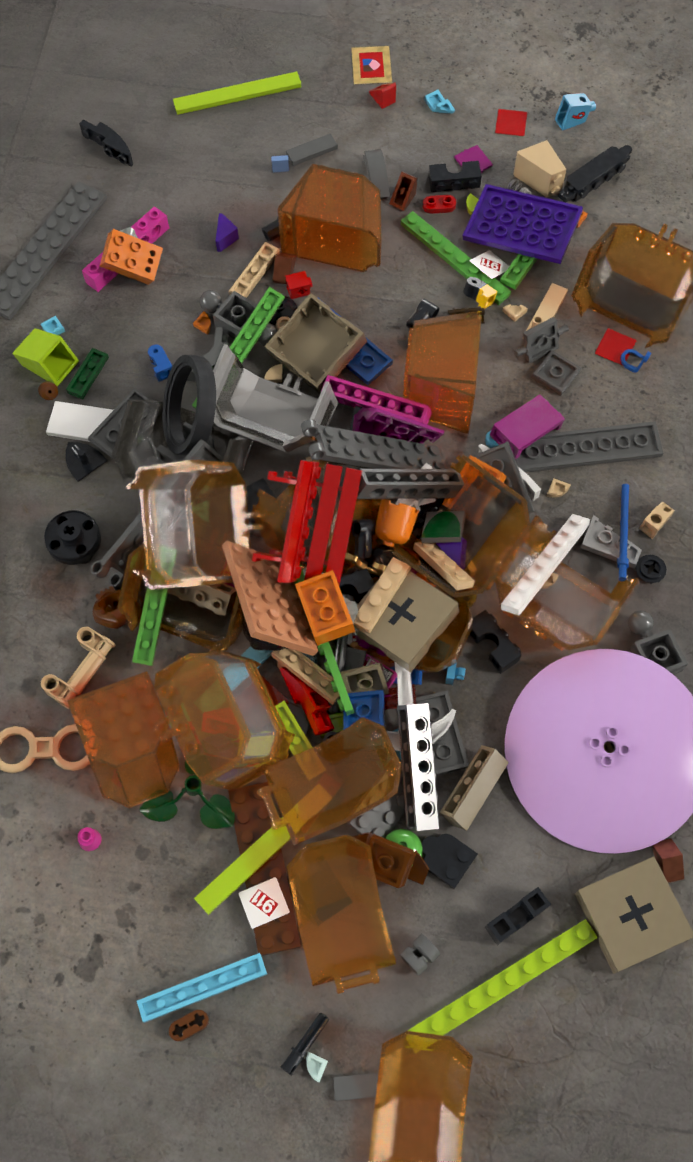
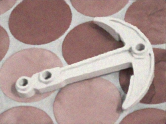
(405, 697)

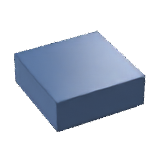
(280, 163)

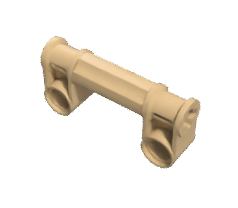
(98, 648)

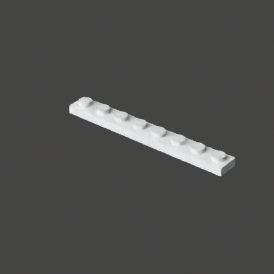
(545, 565)

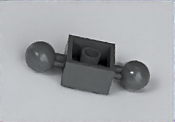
(233, 314)
(658, 645)

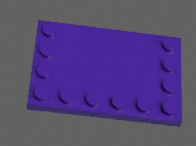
(523, 223)

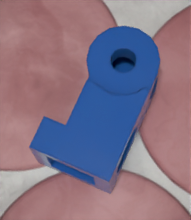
(160, 360)

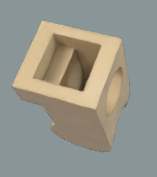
(656, 519)

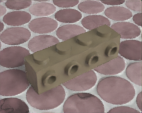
(215, 597)
(475, 785)

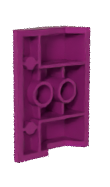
(390, 425)

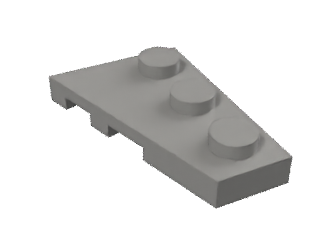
(606, 543)

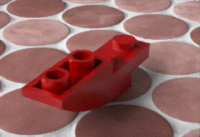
(312, 703)

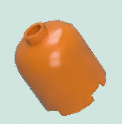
(395, 522)

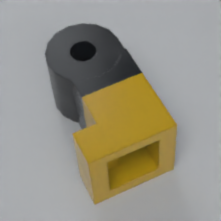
(480, 292)

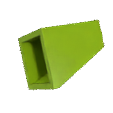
(46, 356)

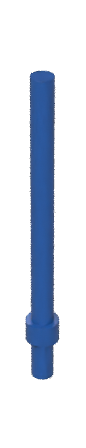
(623, 561)

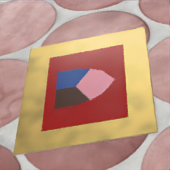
(371, 65)

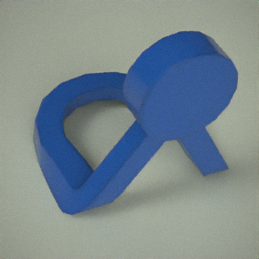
(632, 368)

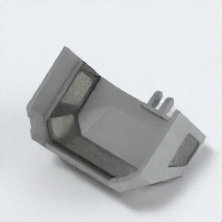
(266, 409)

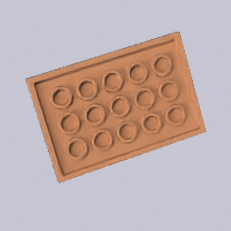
(269, 607)

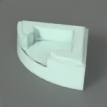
(315, 1066)

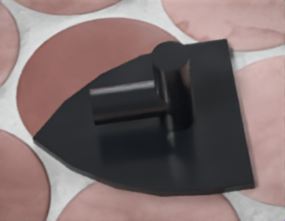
(82, 459)

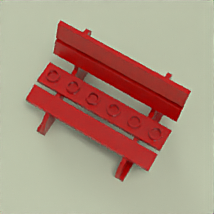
(302, 511)

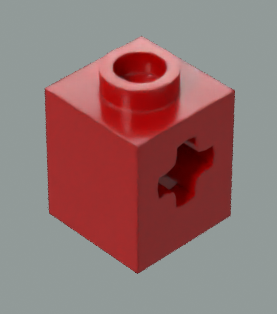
(298, 284)

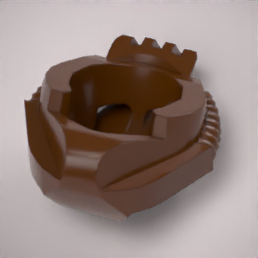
(106, 611)

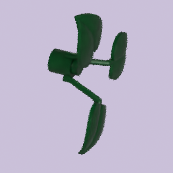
(214, 815)

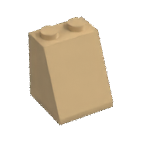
(540, 169)

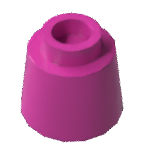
(89, 839)

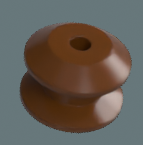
(48, 390)

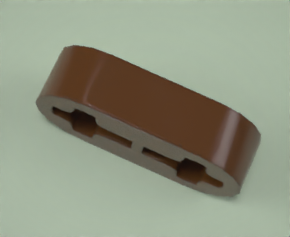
(191, 1030)

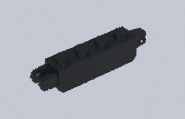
(595, 172)

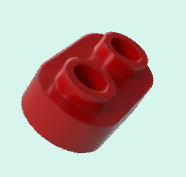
(439, 204)

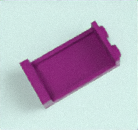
(527, 424)

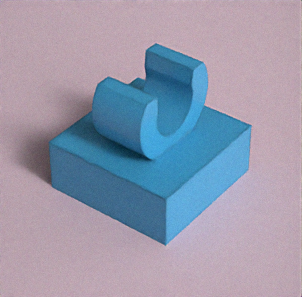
(453, 672)

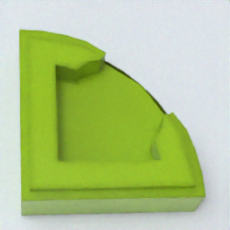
(471, 203)

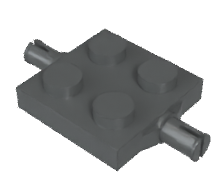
(541, 340)

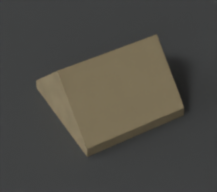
(365, 679)

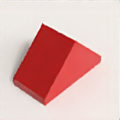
(384, 94)

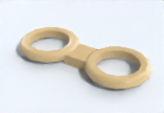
(41, 749)

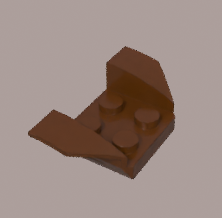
(394, 861)

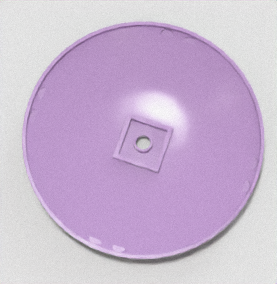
(560, 759)

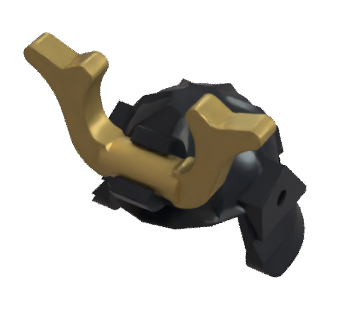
(377, 563)

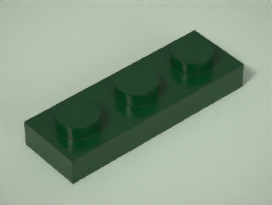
(87, 373)

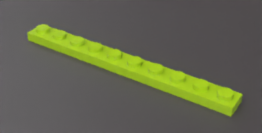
(507, 980)

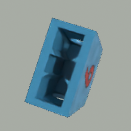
(574, 110)

